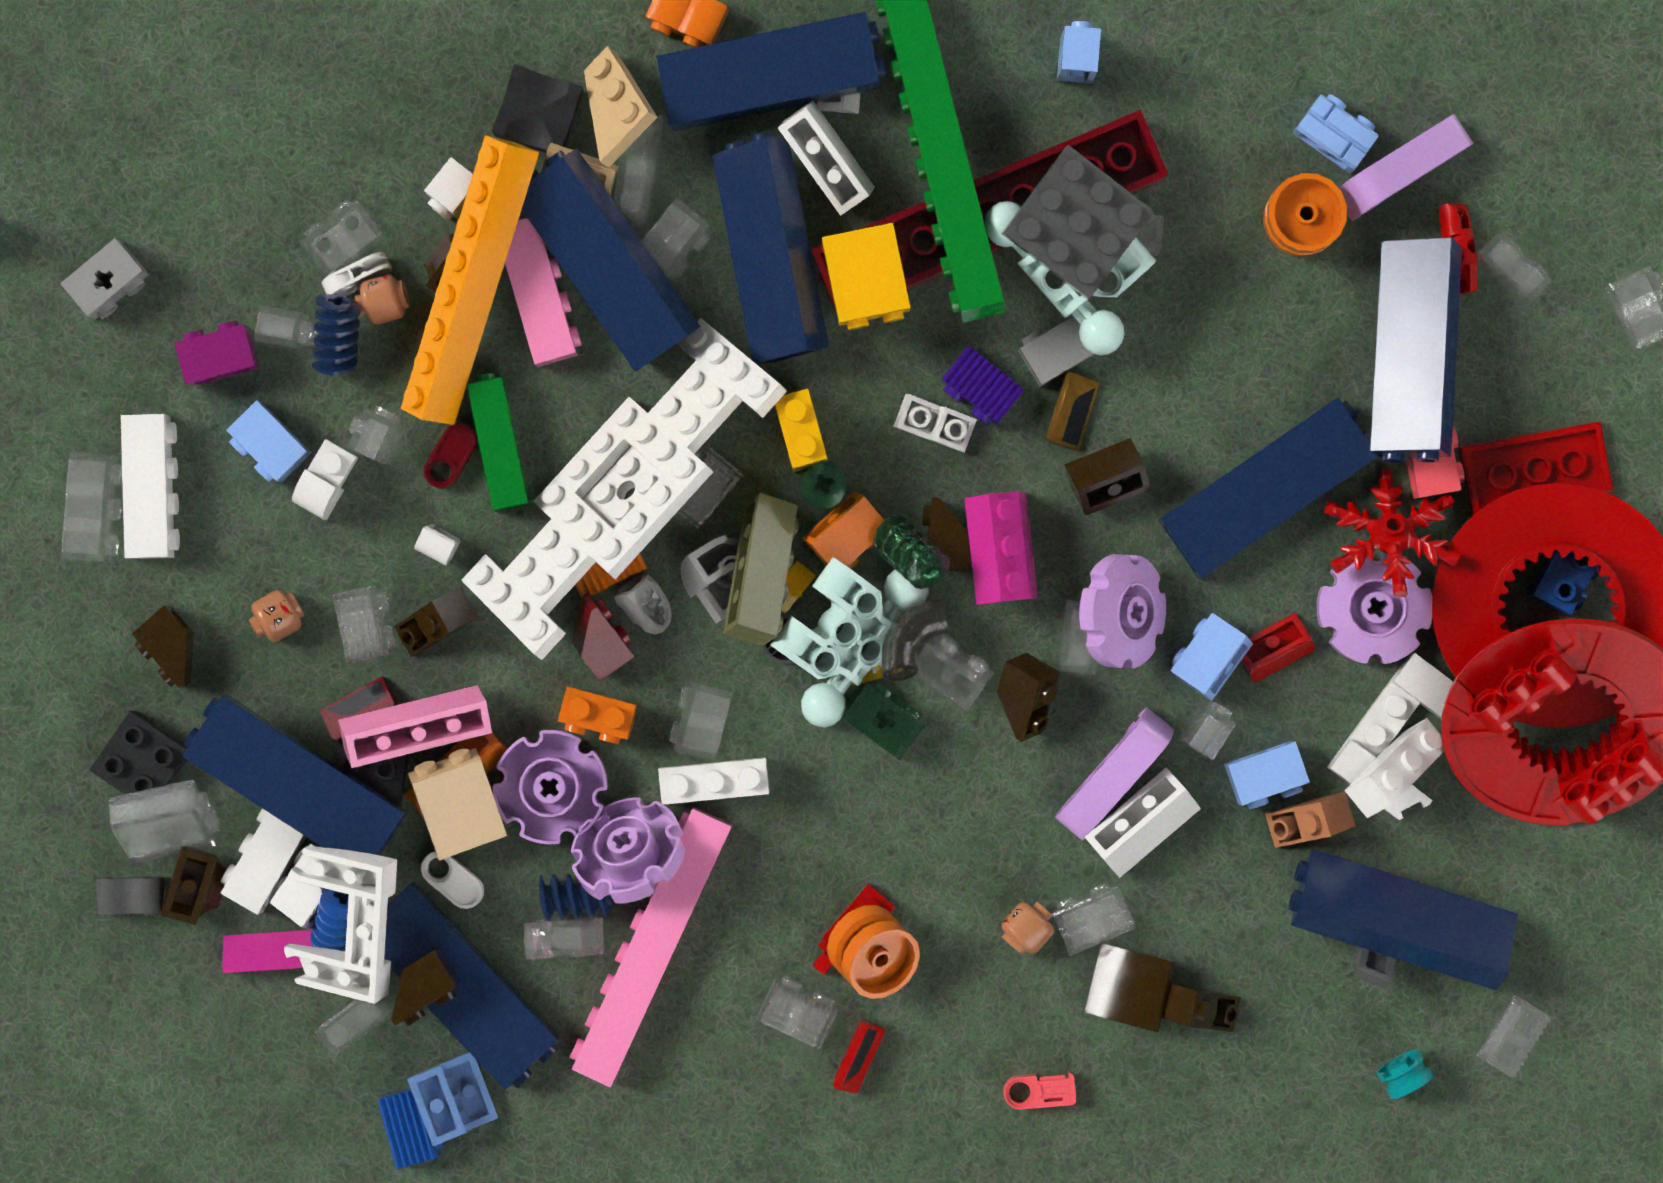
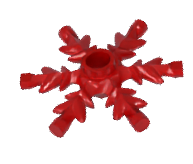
(1392, 533)

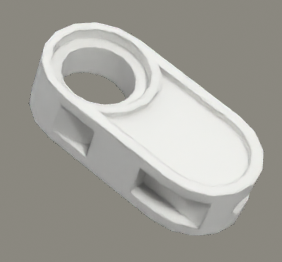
(351, 277)
(459, 884)

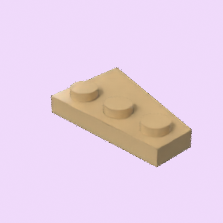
(616, 106)

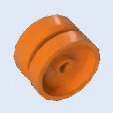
(1316, 197)
(873, 951)

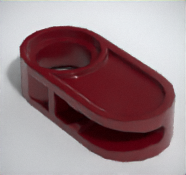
(455, 449)

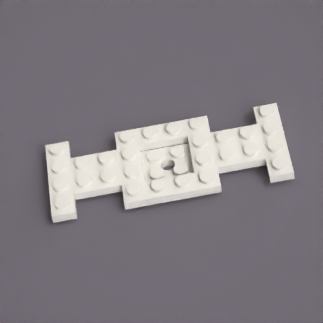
(603, 524)

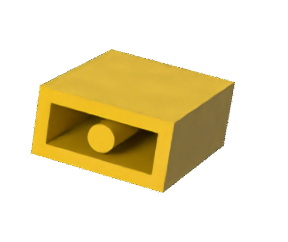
(866, 276)
(800, 430)

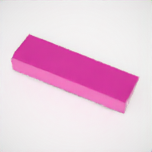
(262, 951)

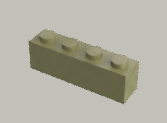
(761, 570)

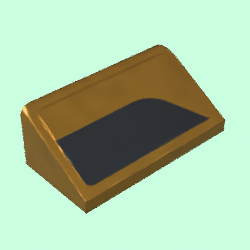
(1072, 411)

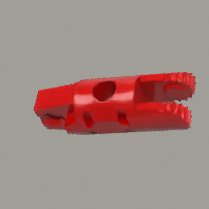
(1456, 224)

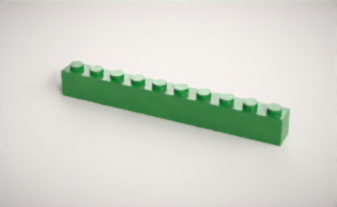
(942, 159)

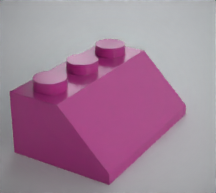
(1001, 547)

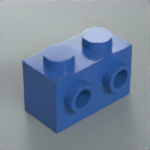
(1562, 583)

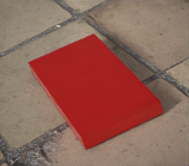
(1551, 456)

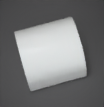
(437, 544)

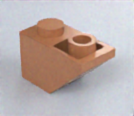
(1310, 820)

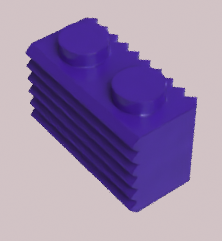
(981, 386)

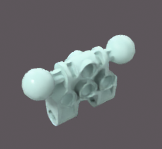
(1099, 330)
(842, 655)

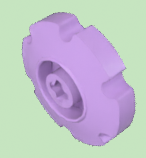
(1122, 611)
(1362, 634)
(522, 795)
(628, 850)

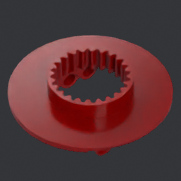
(1537, 522)
(1515, 679)

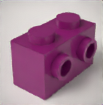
(216, 354)

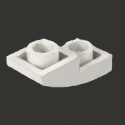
(935, 423)

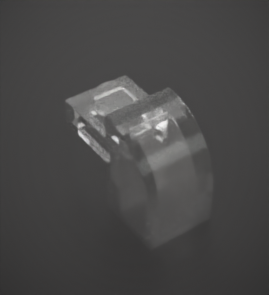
(563, 937)

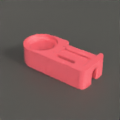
(1044, 1092)

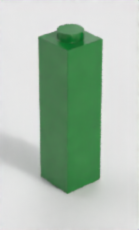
(498, 442)

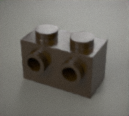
(1108, 476)

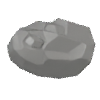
(644, 603)

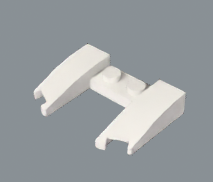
(1411, 685)
(369, 881)

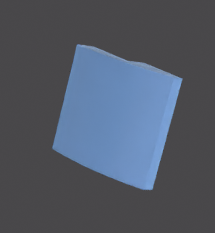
(452, 1098)

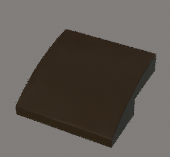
(1129, 987)

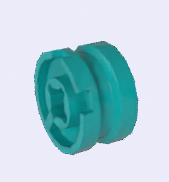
(1405, 1074)

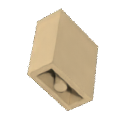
(457, 803)

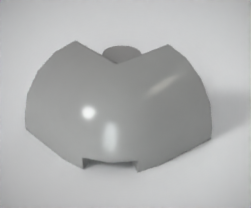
(710, 574)

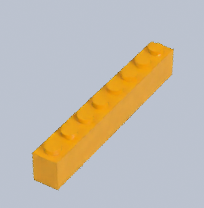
(469, 280)

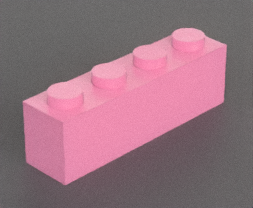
(539, 298)
(415, 726)

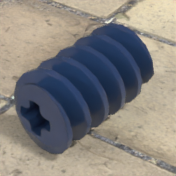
(336, 335)
(570, 896)

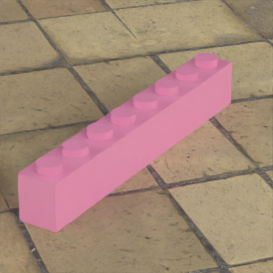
(649, 951)

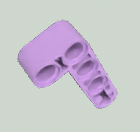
(1404, 166)
(1116, 773)

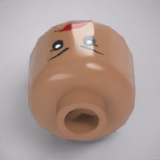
(383, 299)
(276, 615)
(1027, 928)

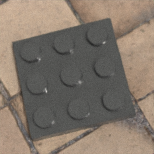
(1077, 222)

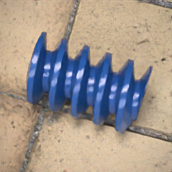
(331, 921)

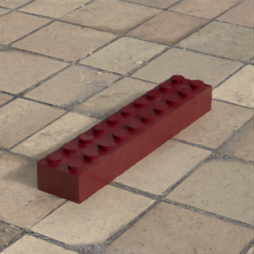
(1119, 149)

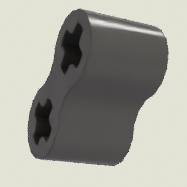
(129, 895)

